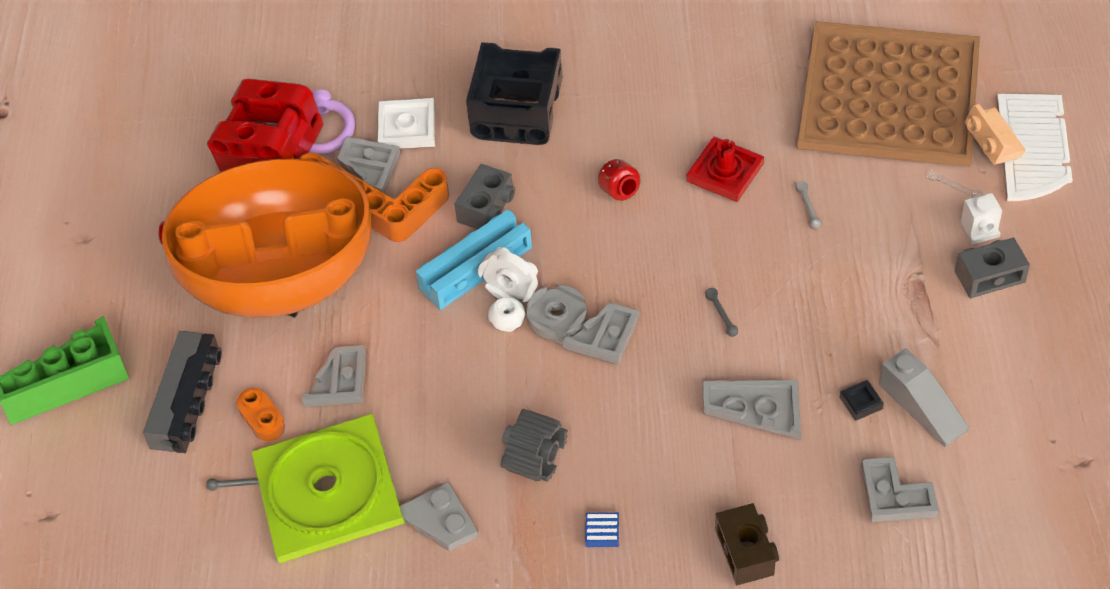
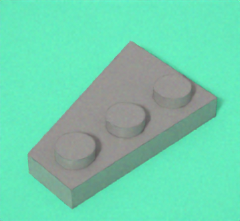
(755, 403)

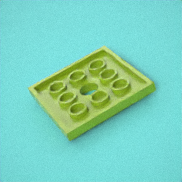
(314, 520)

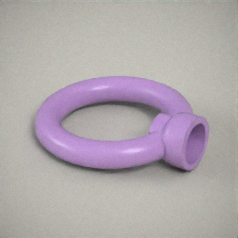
(324, 104)

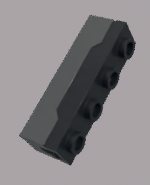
(182, 392)

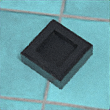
(861, 400)

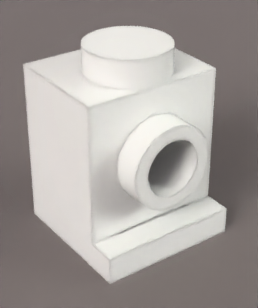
(981, 218)

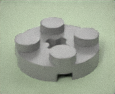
(556, 327)

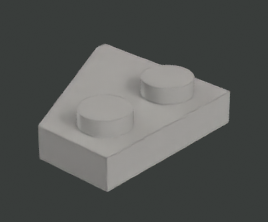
(369, 161)
(606, 334)
(339, 379)
(440, 517)

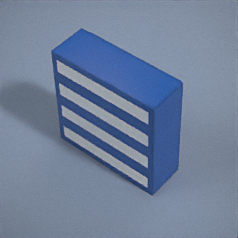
(602, 529)

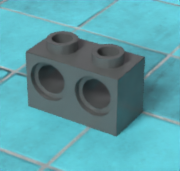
(484, 196)

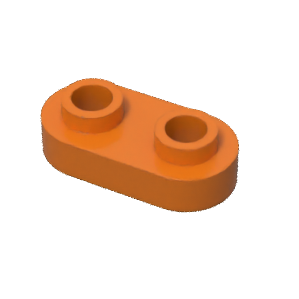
(260, 411)

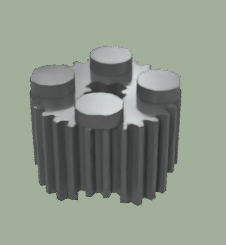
(533, 445)

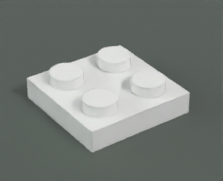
(407, 123)

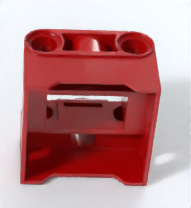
(243, 141)

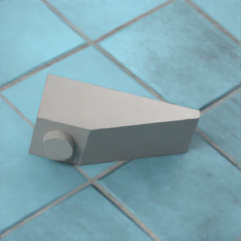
(922, 397)

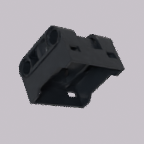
(517, 77)

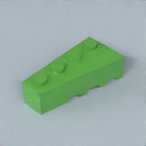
(63, 374)

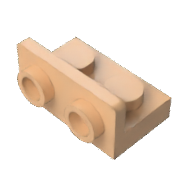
(993, 134)

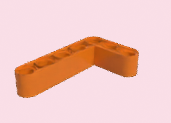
(410, 210)

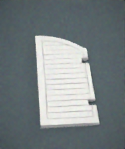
(1045, 144)

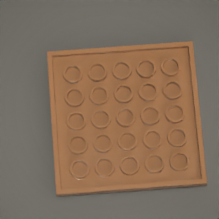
(890, 93)

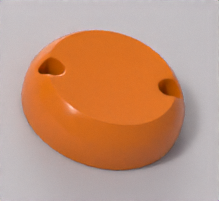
(268, 236)

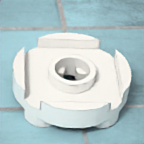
(502, 264)

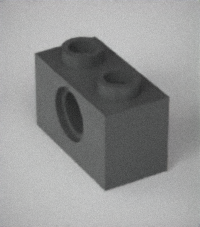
(991, 267)

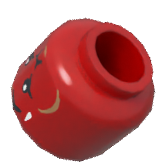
(619, 179)

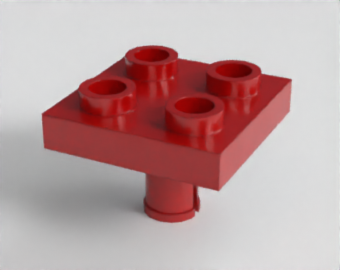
(725, 168)

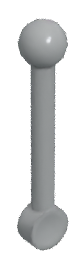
(802, 188)

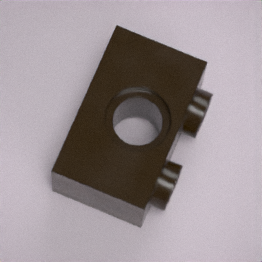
(746, 561)

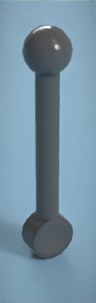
(712, 295)
(213, 484)

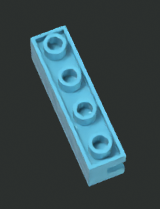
(457, 267)

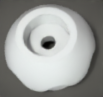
(509, 321)

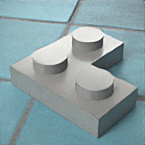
(893, 501)

